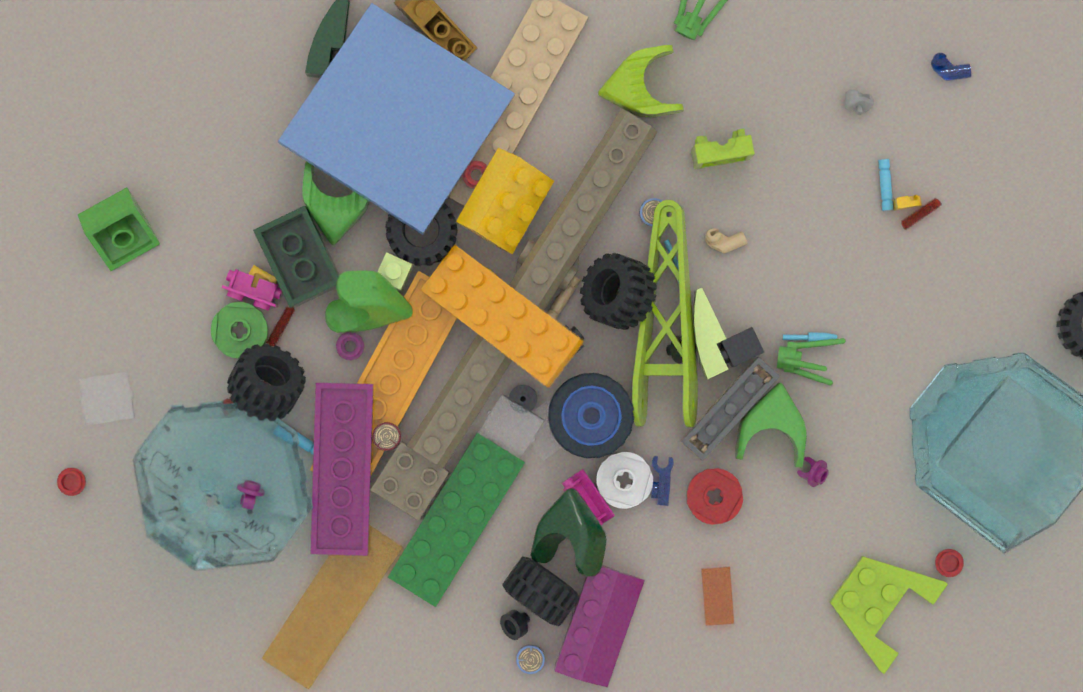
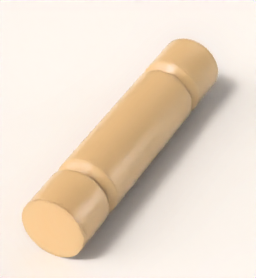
(563, 298)

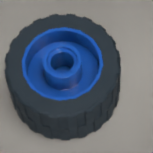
(591, 415)

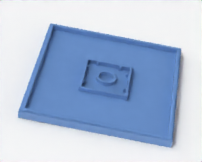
(396, 118)

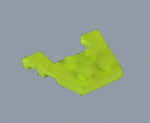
(871, 596)

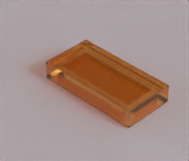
(717, 596)

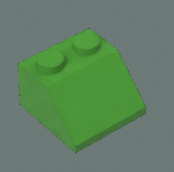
(118, 229)

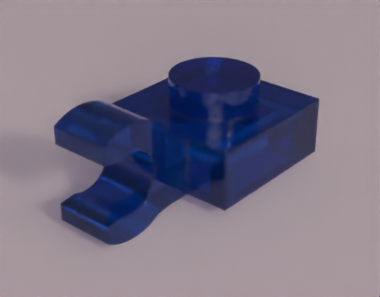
(661, 489)

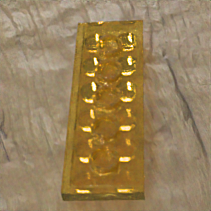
(329, 609)

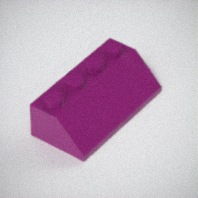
(599, 626)

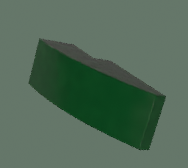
(328, 38)

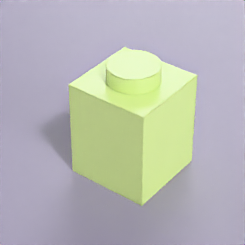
(395, 270)

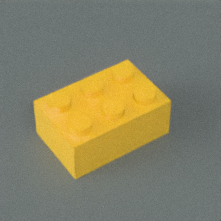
(505, 200)

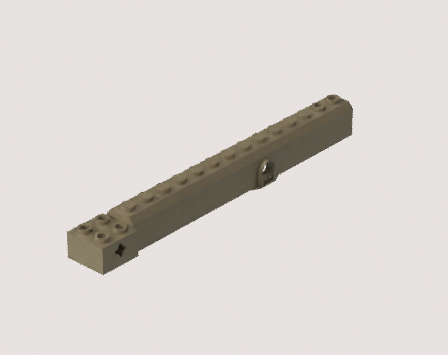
(541, 273)

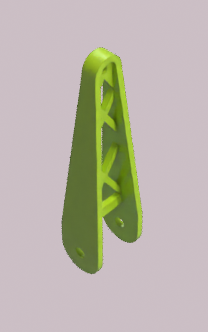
(645, 347)

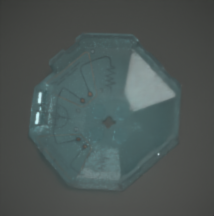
(207, 454)

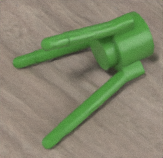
(689, 25)
(790, 359)

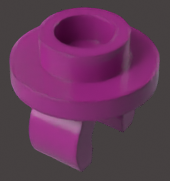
(817, 473)
(250, 491)

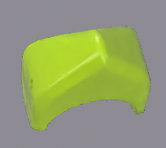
(628, 89)

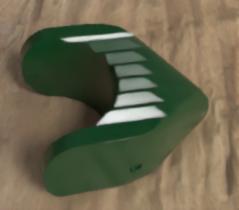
(572, 520)

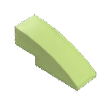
(707, 335)

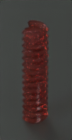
(920, 213)
(280, 326)

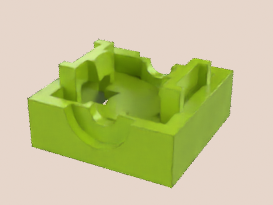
(711, 154)

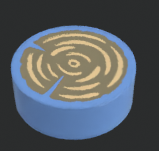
(647, 211)
(530, 659)

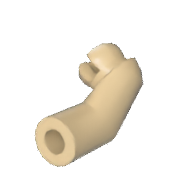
(724, 243)

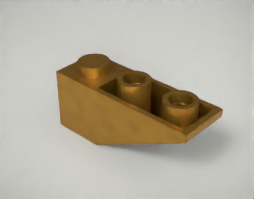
(437, 26)

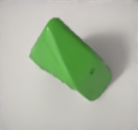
(332, 214)
(365, 303)
(777, 412)

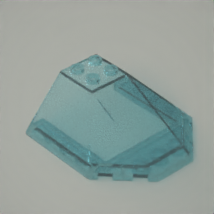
(1000, 446)

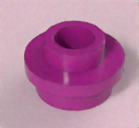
(343, 339)

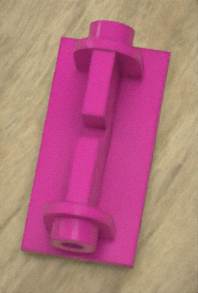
(241, 285)
(590, 494)

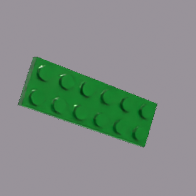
(456, 519)

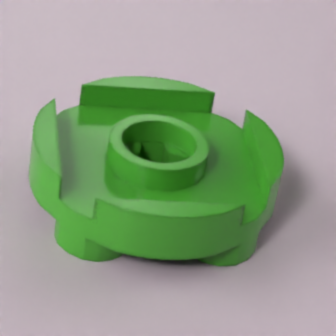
(228, 318)

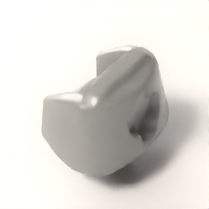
(858, 102)

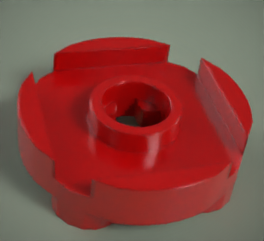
(718, 511)

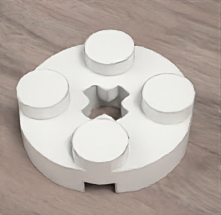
(610, 488)

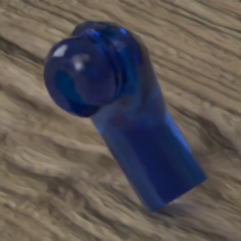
(947, 70)

